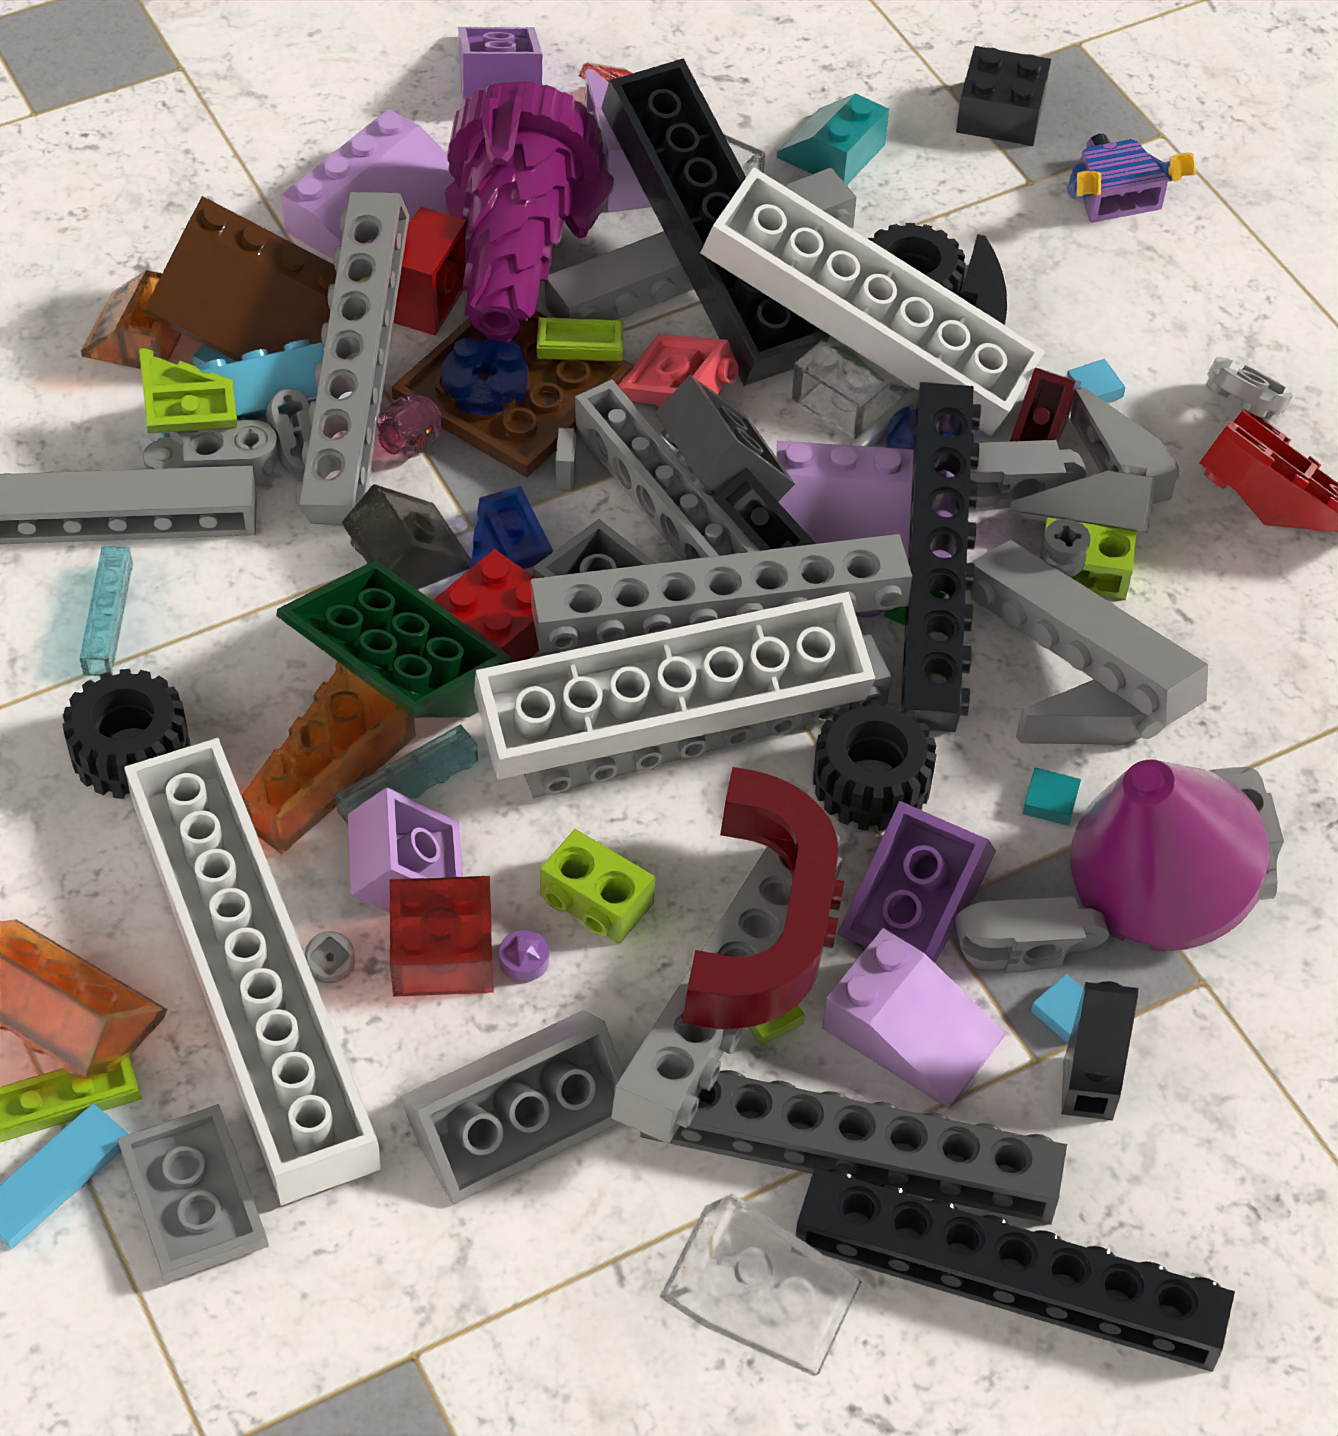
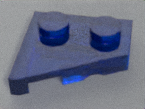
(511, 528)

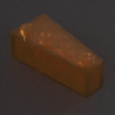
(333, 746)

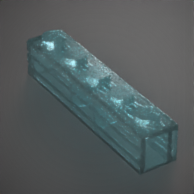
(106, 610)
(415, 771)

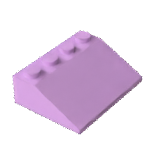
(382, 157)
(850, 490)

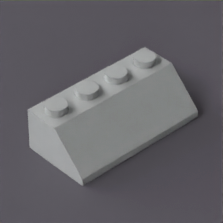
(516, 1105)

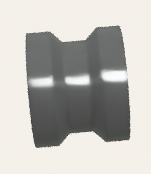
(1056, 541)

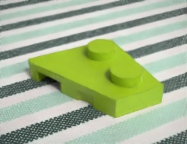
(184, 396)

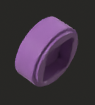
(524, 955)

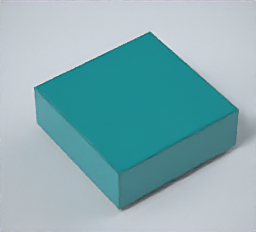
(1051, 796)

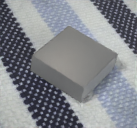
(565, 459)

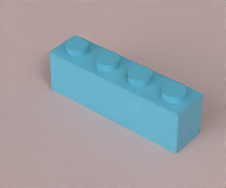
(264, 375)

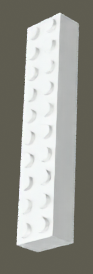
(253, 973)

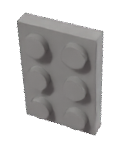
(192, 1193)

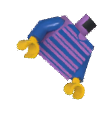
(1123, 178)

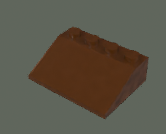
(241, 286)

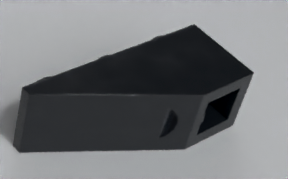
(1098, 1050)

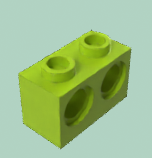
(1107, 560)
(602, 879)

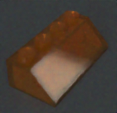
(69, 1004)

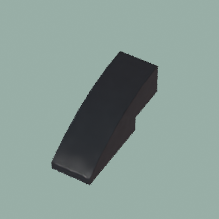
(985, 281)

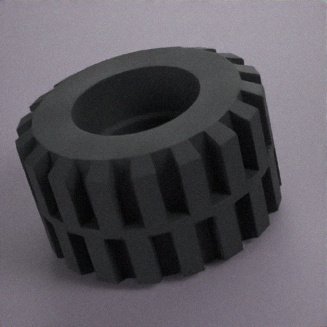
(926, 251)
(117, 705)
(878, 735)

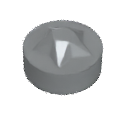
(330, 956)

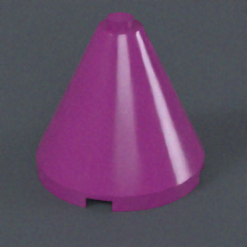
(1170, 855)

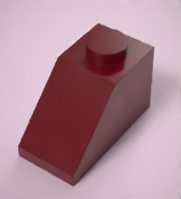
(1045, 407)

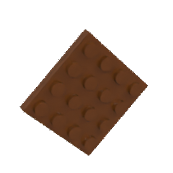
(525, 430)

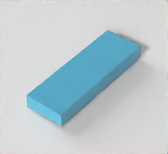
(56, 1173)

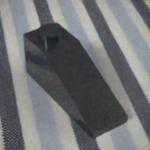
(760, 514)

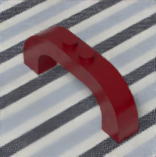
(767, 985)

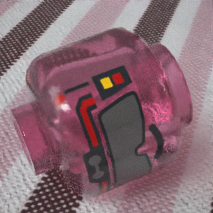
(409, 425)

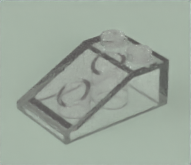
(761, 1285)

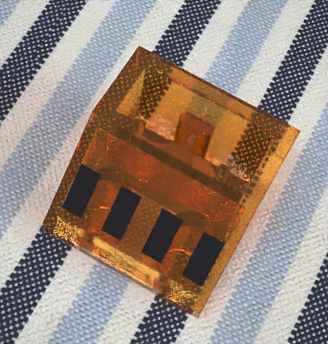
(125, 330)

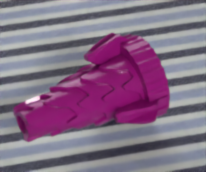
(520, 170)

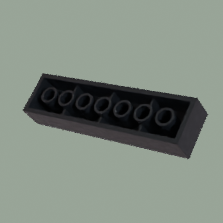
(689, 182)

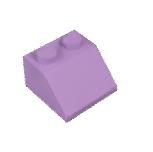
(399, 841)

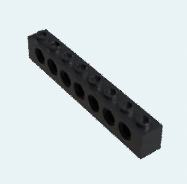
(940, 410)
(1030, 1291)

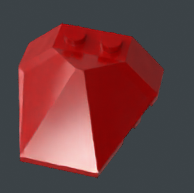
(1272, 475)

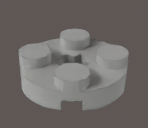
(1258, 390)

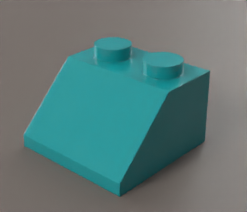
(839, 138)

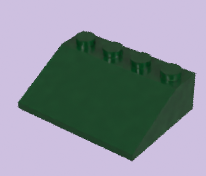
(396, 641)

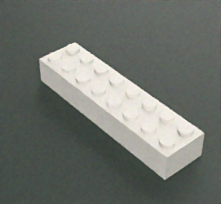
(868, 297)
(672, 685)

